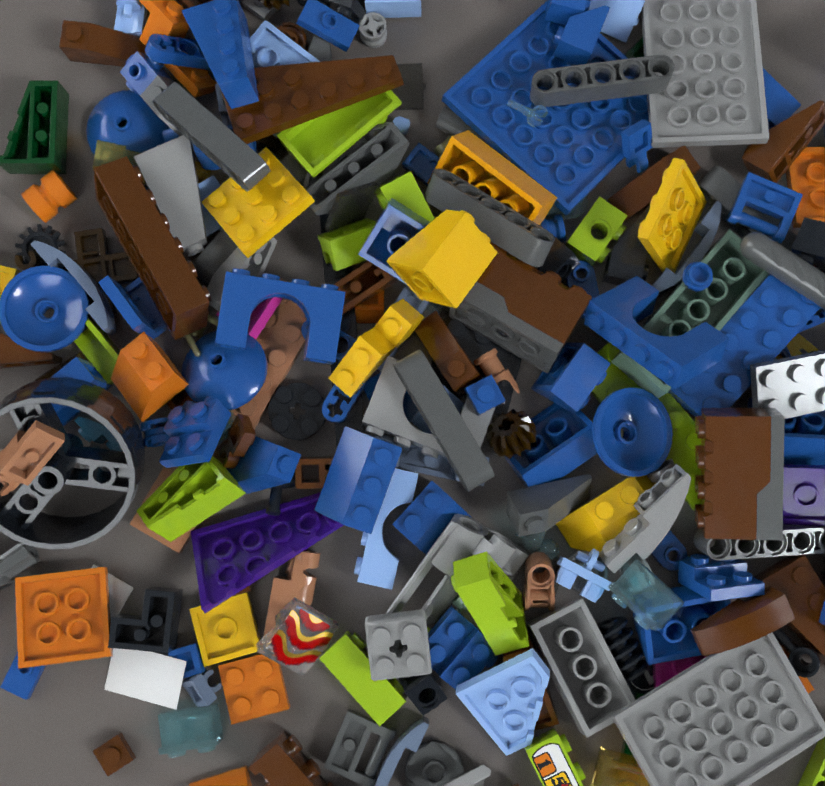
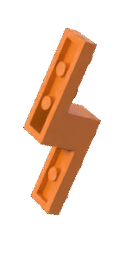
(169, 20)

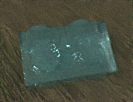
(645, 596)

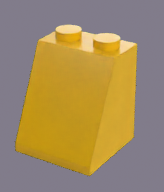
(444, 258)

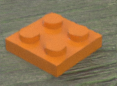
(253, 687)

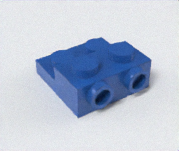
(194, 432)
(718, 578)
(458, 649)

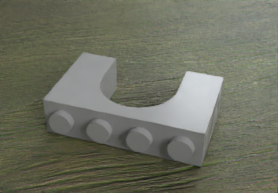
(387, 415)

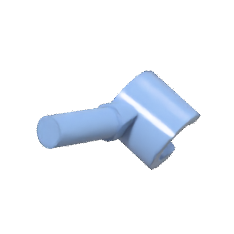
(402, 124)

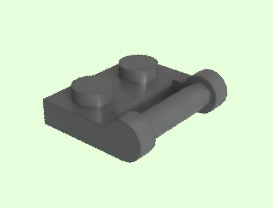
(350, 746)

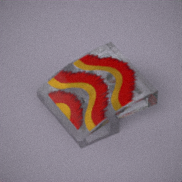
(298, 636)

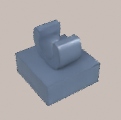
(199, 689)

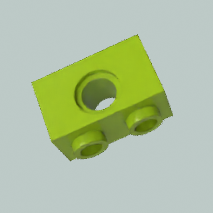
(601, 217)

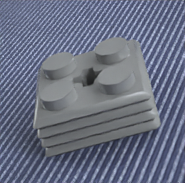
(387, 661)

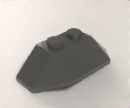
(368, 160)

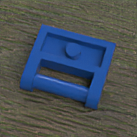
(769, 199)

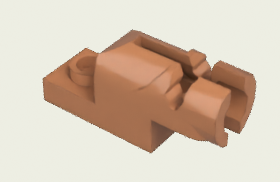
(27, 455)
(296, 584)

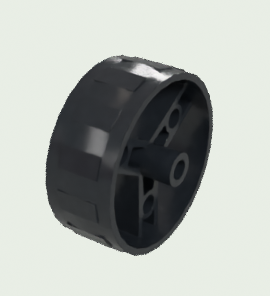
(22, 514)

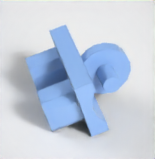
(130, 17)
(569, 570)

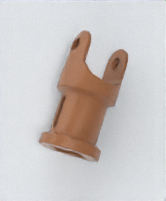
(491, 364)

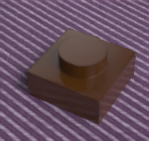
(114, 754)

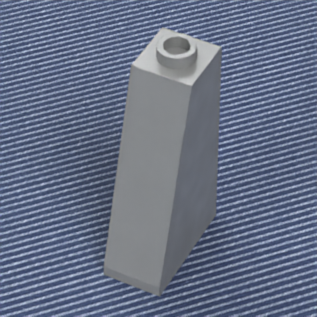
(174, 183)

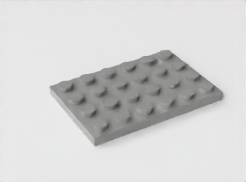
(716, 77)
(722, 719)

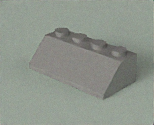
(580, 665)

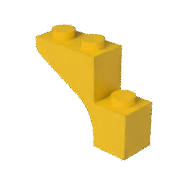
(374, 346)

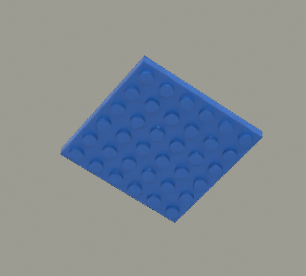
(574, 142)

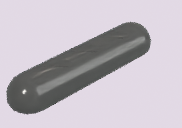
(785, 266)

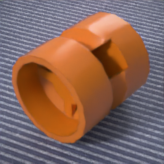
(49, 196)

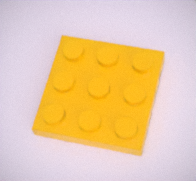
(261, 213)
(672, 216)

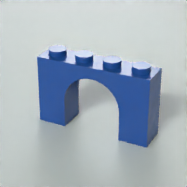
(320, 306)
(668, 358)

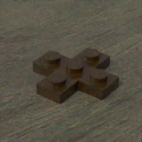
(94, 258)

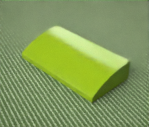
(329, 136)

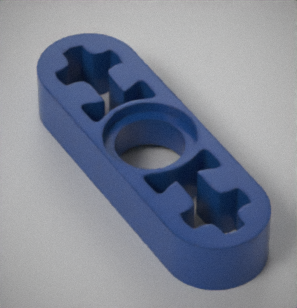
(170, 51)

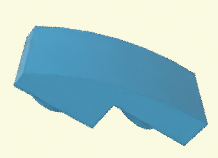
(97, 432)

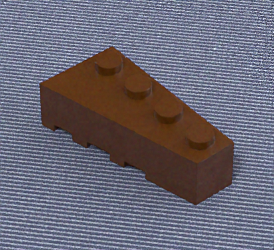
(805, 595)
(286, 765)

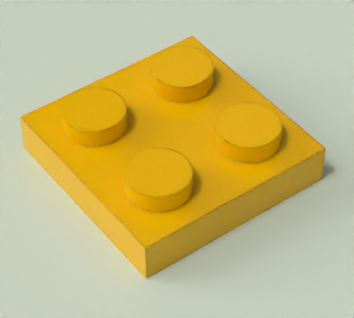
(226, 630)

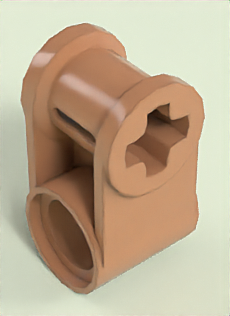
(539, 587)

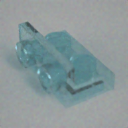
(189, 730)

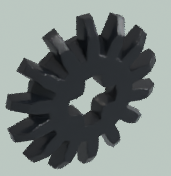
(41, 236)

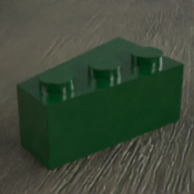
(40, 131)

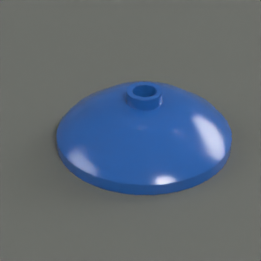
(142, 127)
(28, 299)
(233, 380)
(645, 430)

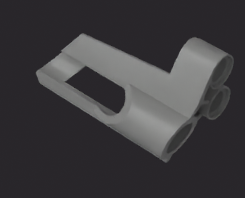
(459, 540)

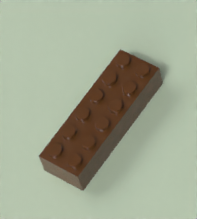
(151, 247)

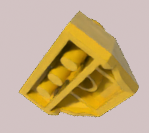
(604, 515)

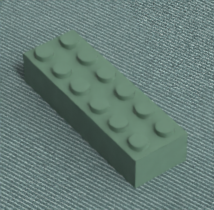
(685, 309)

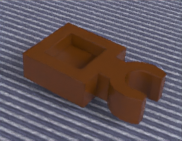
(239, 439)

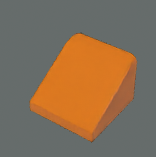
(371, 309)

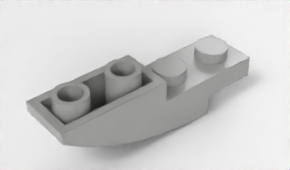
(657, 514)

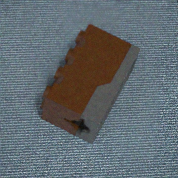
(522, 309)
(740, 473)

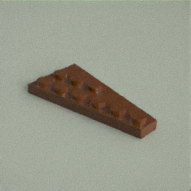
(310, 90)

